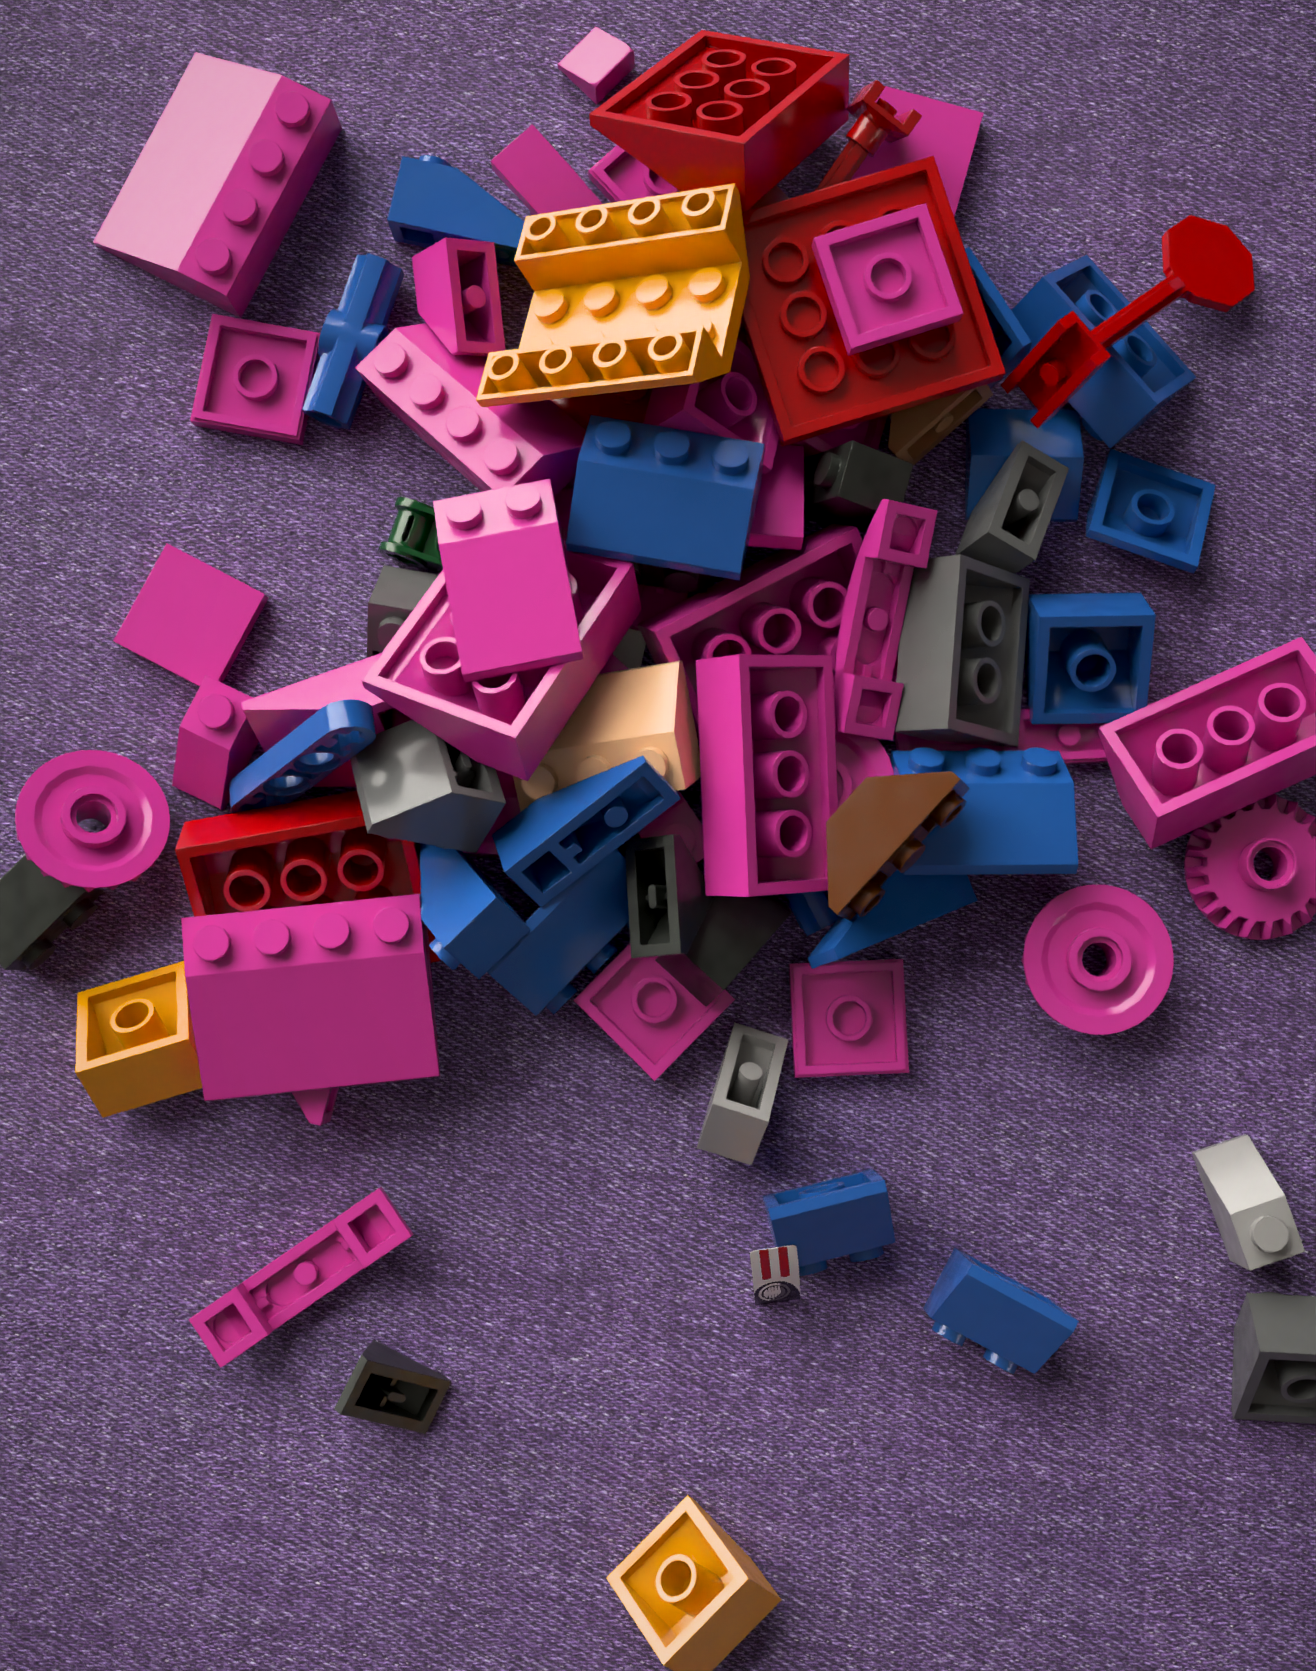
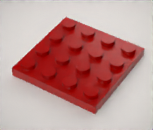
(794, 331)

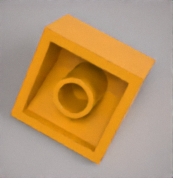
(136, 1041)
(692, 1590)

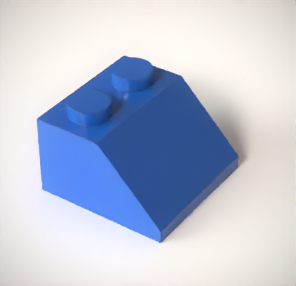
(1087, 656)
(832, 1219)
(998, 1314)

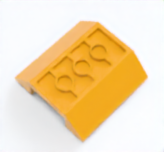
(626, 298)

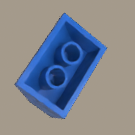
(1141, 369)
(665, 497)
(1014, 814)
(567, 937)

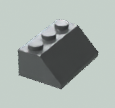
(963, 653)
(1275, 1359)

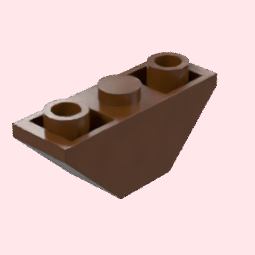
(883, 832)

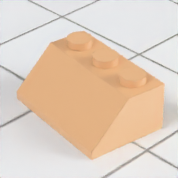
(618, 721)

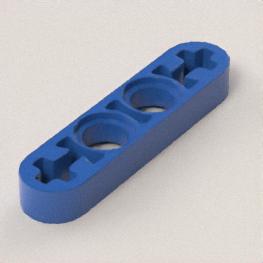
(304, 756)

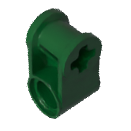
(414, 536)

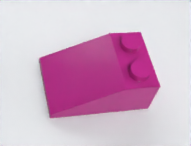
(507, 580)

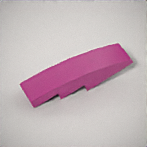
(541, 175)

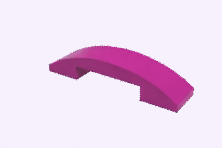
(874, 618)
(300, 1276)

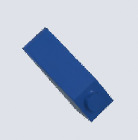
(443, 202)
(580, 826)
(906, 904)
(465, 911)

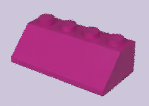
(487, 445)
(1216, 744)
(766, 772)

